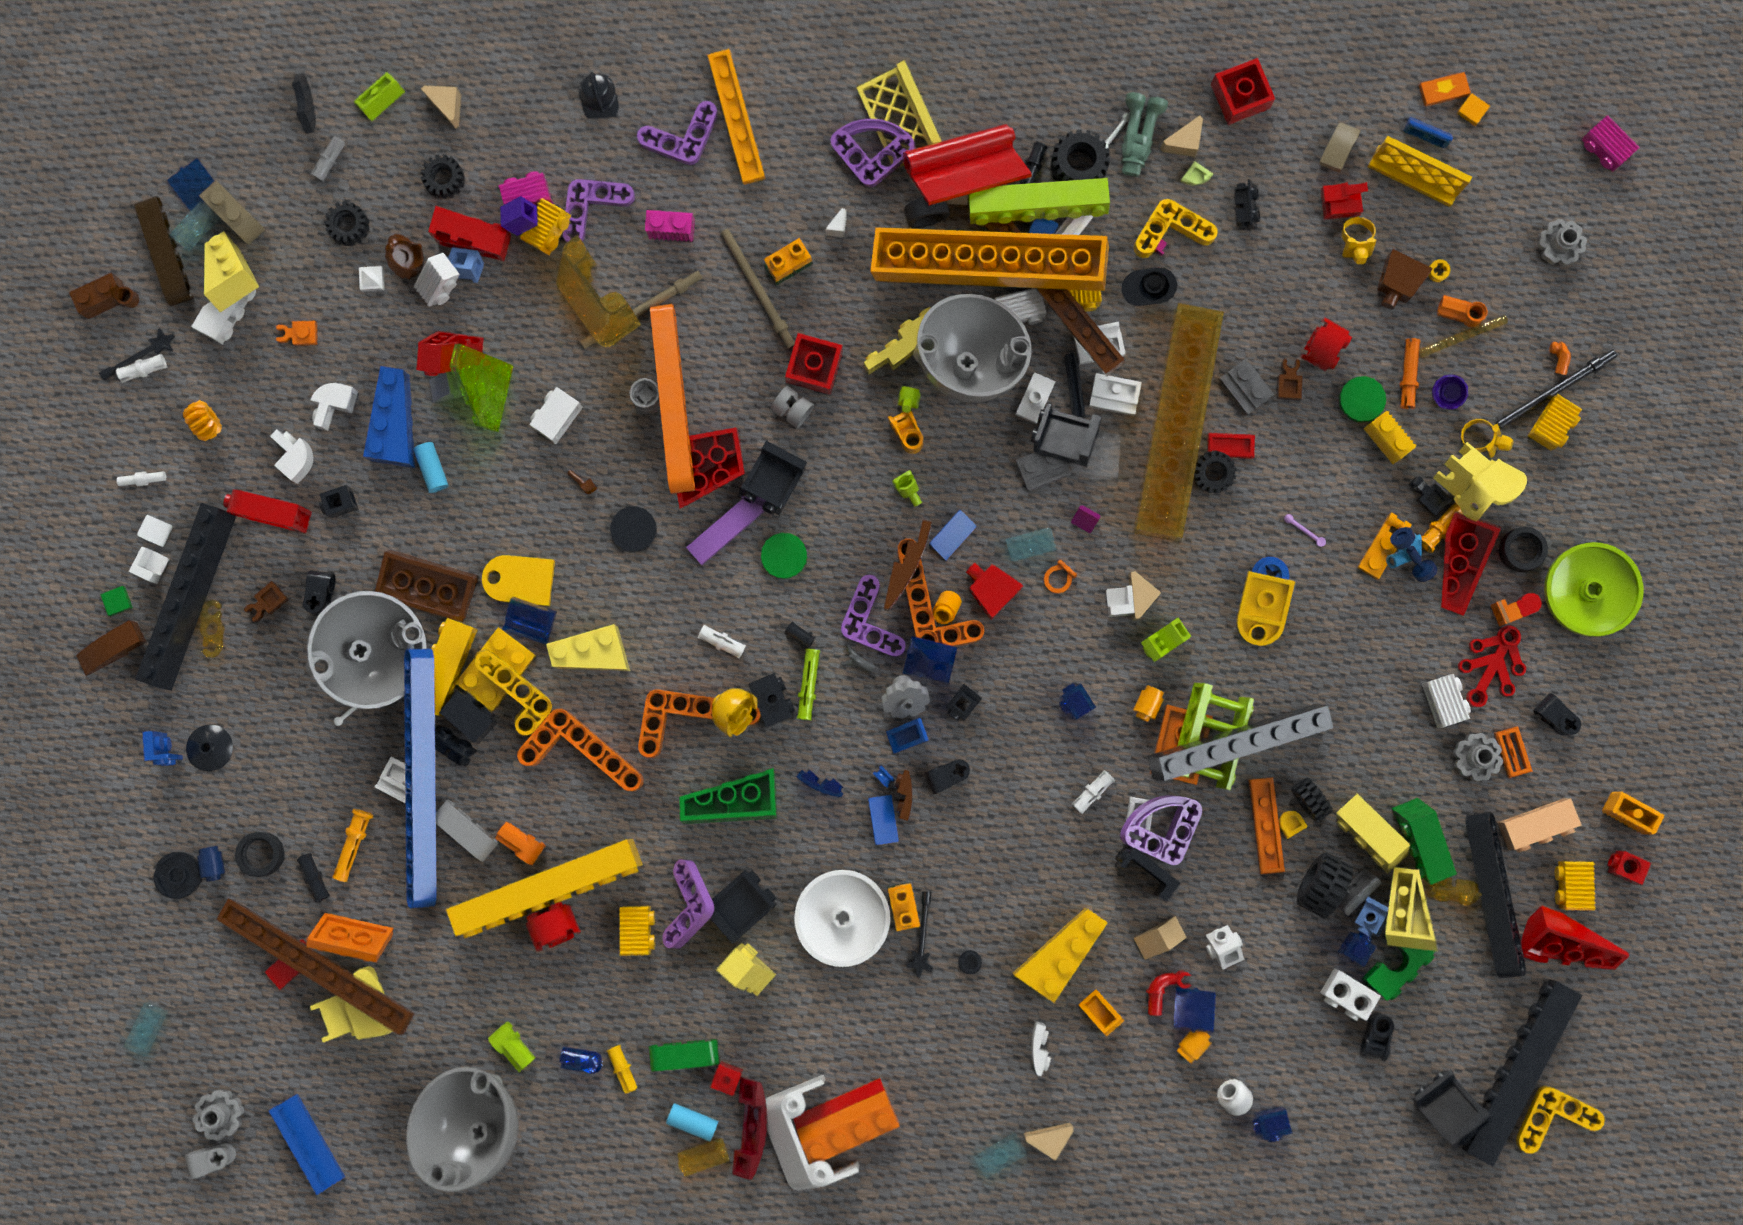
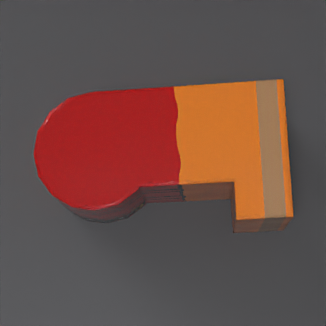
(1524, 606)

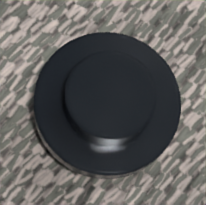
(970, 962)

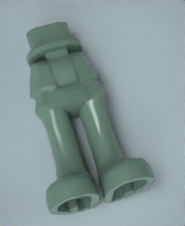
(1137, 146)

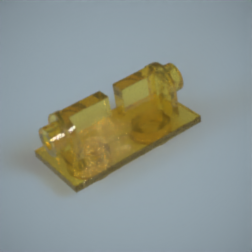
(1464, 891)
(703, 1157)

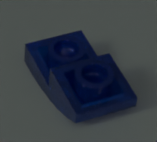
(827, 787)

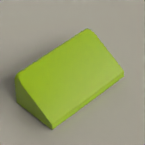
(379, 96)

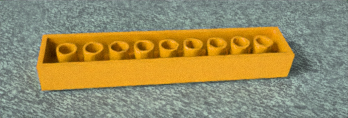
(990, 258)

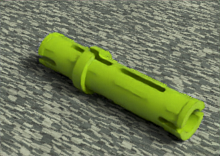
(808, 684)

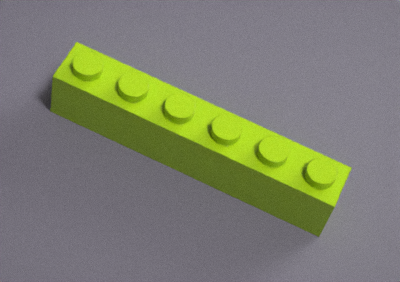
(1040, 201)

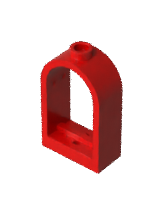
(267, 510)

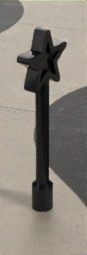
(159, 343)
(920, 959)

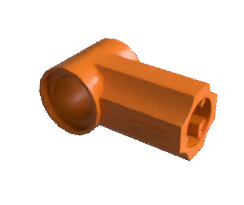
(1459, 310)
(522, 844)

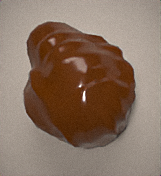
(404, 256)

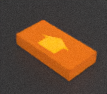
(1444, 89)

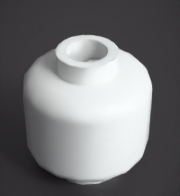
(1235, 1097)

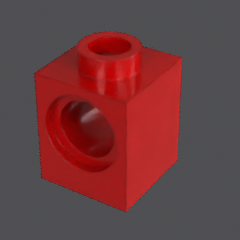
(1638, 867)
(726, 1078)

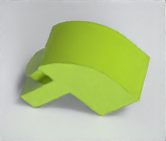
(1165, 640)

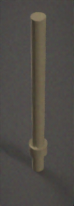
(680, 286)
(779, 326)

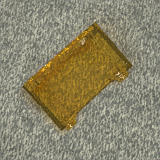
(604, 317)

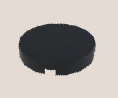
(633, 529)
(184, 879)

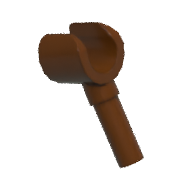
(587, 486)

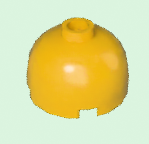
(732, 711)

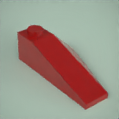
(1466, 554)
(1560, 937)

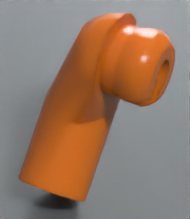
(1563, 356)

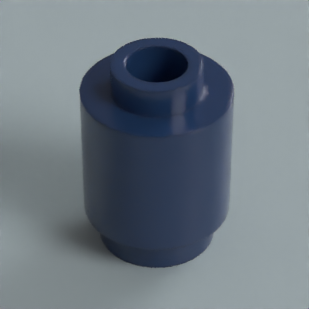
(210, 863)

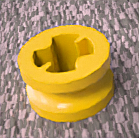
(1433, 276)

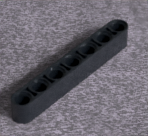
(1496, 895)

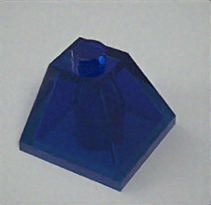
(930, 660)

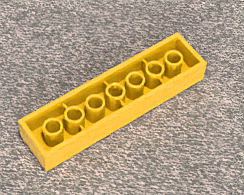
(543, 887)

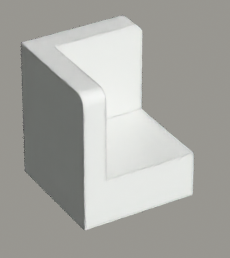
(149, 565)
(1120, 601)

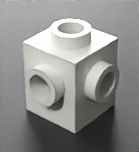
(1225, 947)

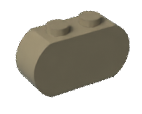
(232, 212)

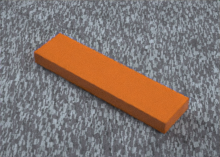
(1266, 826)

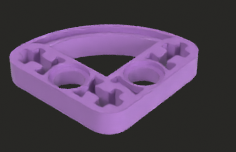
(867, 164)
(1163, 844)

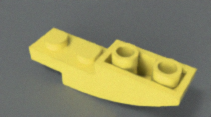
(897, 351)

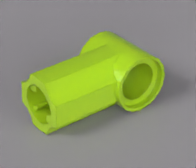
(509, 1043)

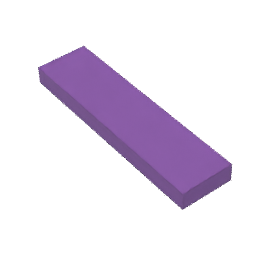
(724, 530)

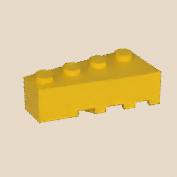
(1060, 957)

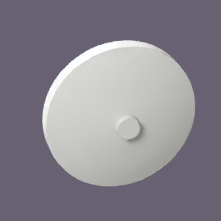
(842, 918)

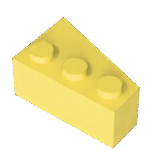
(226, 272)
(590, 650)
(1372, 833)
(1408, 913)
(746, 970)

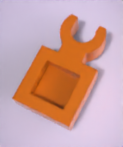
(301, 333)

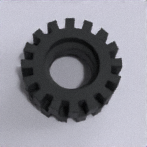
(436, 165)
(340, 212)
(1228, 472)
(1312, 800)

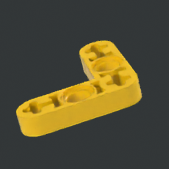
(1166, 221)
(1557, 1107)

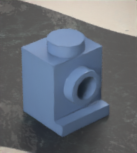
(467, 263)
(1381, 914)

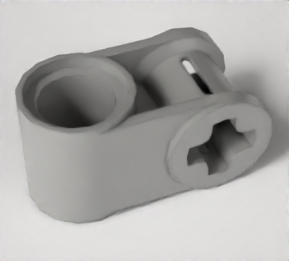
(207, 1159)

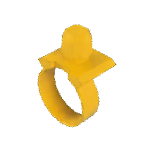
(1358, 250)
(1502, 442)

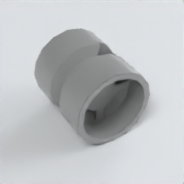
(645, 395)
(797, 413)

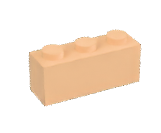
(1539, 825)

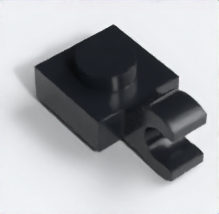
(1431, 497)

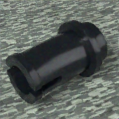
(800, 635)

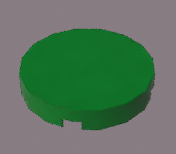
(1362, 399)
(784, 555)

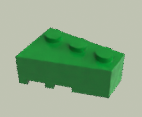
(1426, 840)

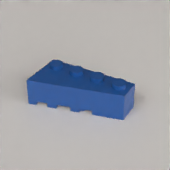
(391, 422)

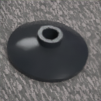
(220, 747)

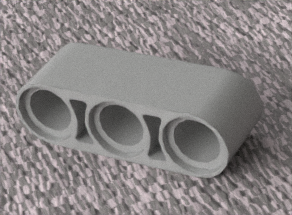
(465, 832)

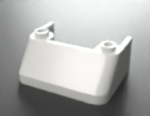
(780, 1111)

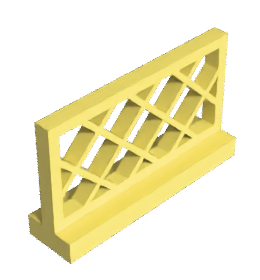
(914, 101)

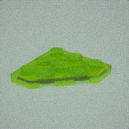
(483, 384)

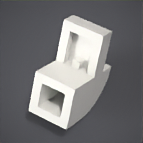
(332, 397)
(297, 459)

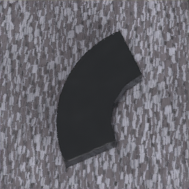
(305, 104)

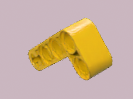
(510, 686)

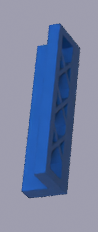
(307, 1144)

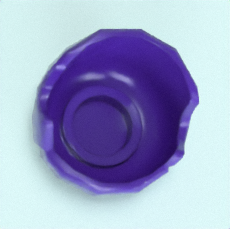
(1454, 389)

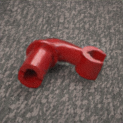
(1157, 989)

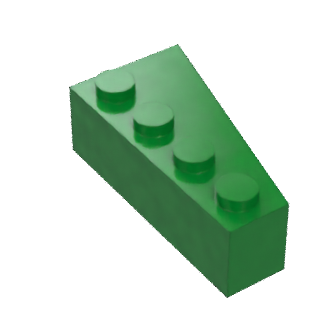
(732, 801)

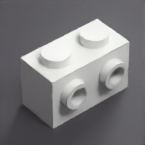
(555, 415)

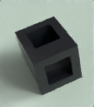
(329, 500)

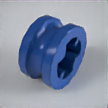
(883, 776)

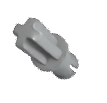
(328, 158)

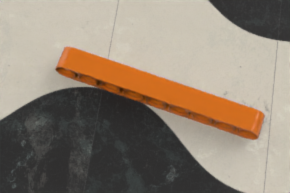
(672, 399)

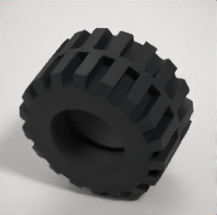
(1084, 144)
(1324, 885)

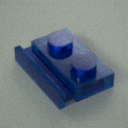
(529, 620)

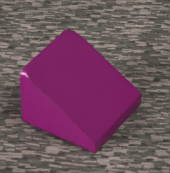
(1085, 519)

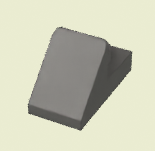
(445, 387)

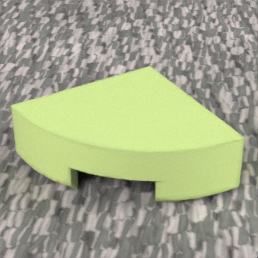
(1196, 174)

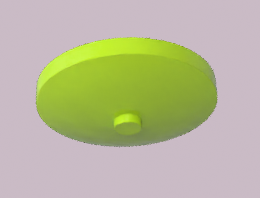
(1593, 589)

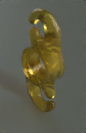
(207, 619)

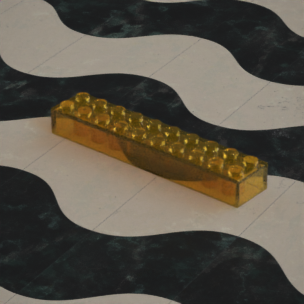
(1178, 422)

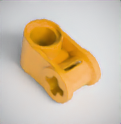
(905, 427)

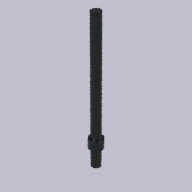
(1592, 366)

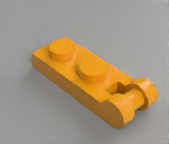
(1375, 558)

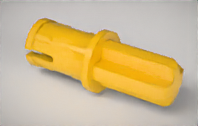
(622, 1069)

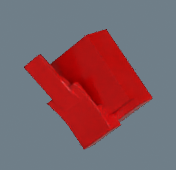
(1342, 200)

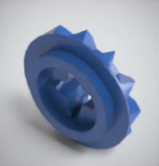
(1272, 564)

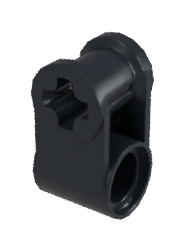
(318, 589)
(1555, 713)
(943, 776)
(1377, 1038)

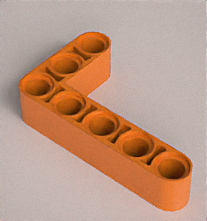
(925, 607)
(669, 707)
(583, 746)

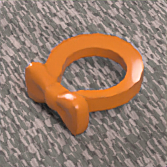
(1061, 565)

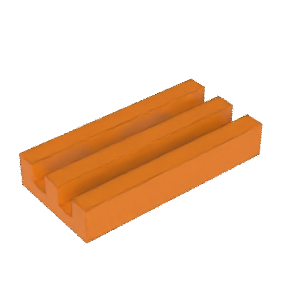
(1504, 755)

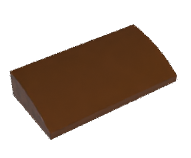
(426, 585)

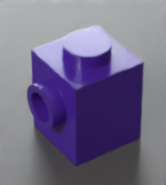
(518, 216)

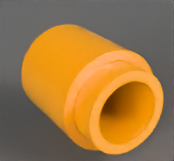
(946, 607)
(1148, 703)
(1194, 1045)

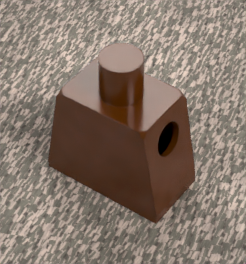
(1401, 278)

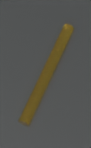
(1462, 336)

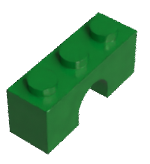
(1388, 982)

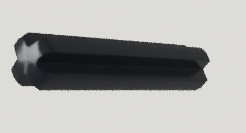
(1074, 385)

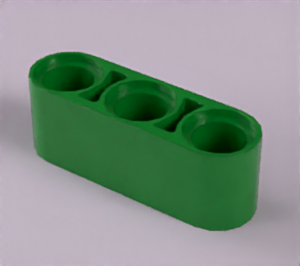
(682, 1056)

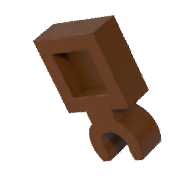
(1289, 385)
(268, 599)

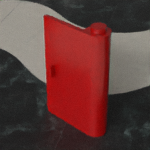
(965, 164)

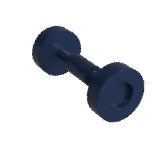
(1403, 539)

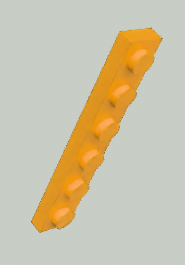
(736, 116)

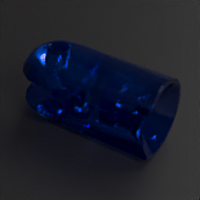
(580, 1060)

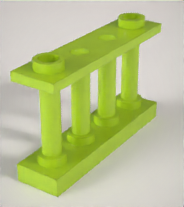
(1196, 719)

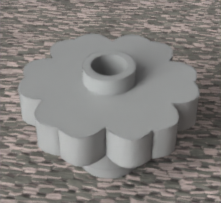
(1561, 242)
(905, 697)
(1467, 757)
(218, 1114)

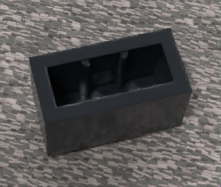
(771, 700)
(468, 716)

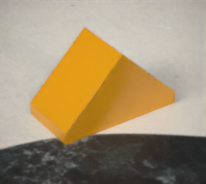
(1101, 1012)

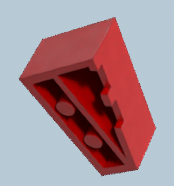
(464, 232)
(437, 349)

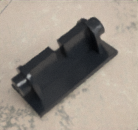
(1249, 214)
(460, 749)

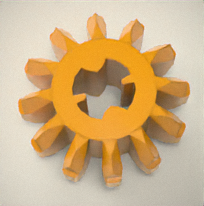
(202, 420)

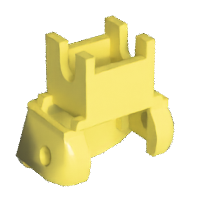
(1480, 482)
(344, 1018)

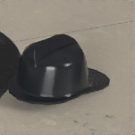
(598, 96)
(1149, 286)

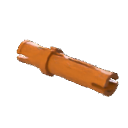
(1410, 372)

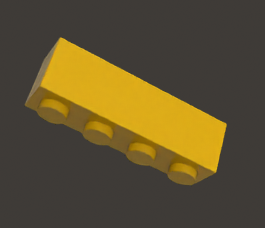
(450, 658)

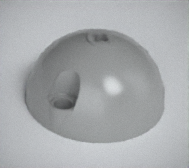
(965, 348)
(371, 623)
(462, 1129)

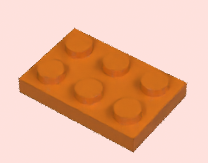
(1170, 734)
(349, 937)

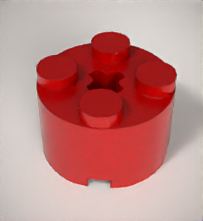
(1326, 344)
(552, 926)

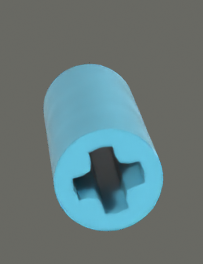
(430, 467)
(692, 1122)

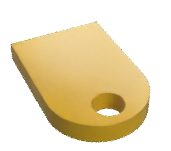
(520, 578)
(1264, 605)

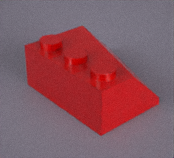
(715, 462)

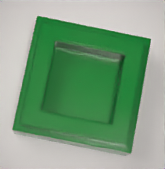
(116, 601)

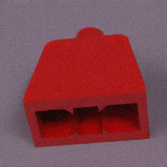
(992, 588)

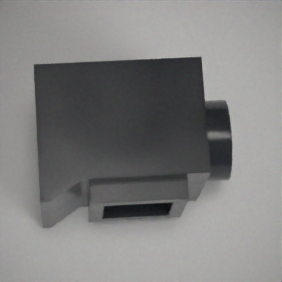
(955, 712)

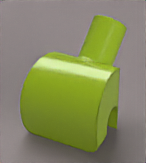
(908, 398)
(907, 487)

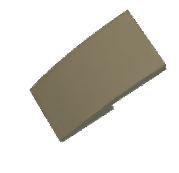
(1339, 147)

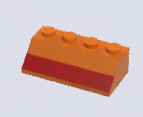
(846, 1121)

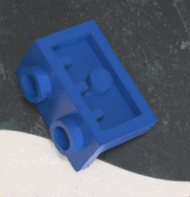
(156, 749)

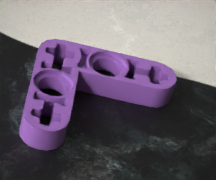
(682, 145)
(589, 196)
(864, 628)
(698, 909)

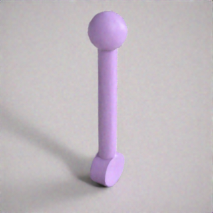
(1319, 541)

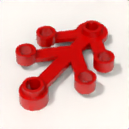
(1495, 663)

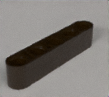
(163, 251)

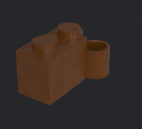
(102, 296)

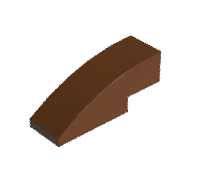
(111, 647)

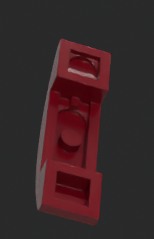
(754, 1129)

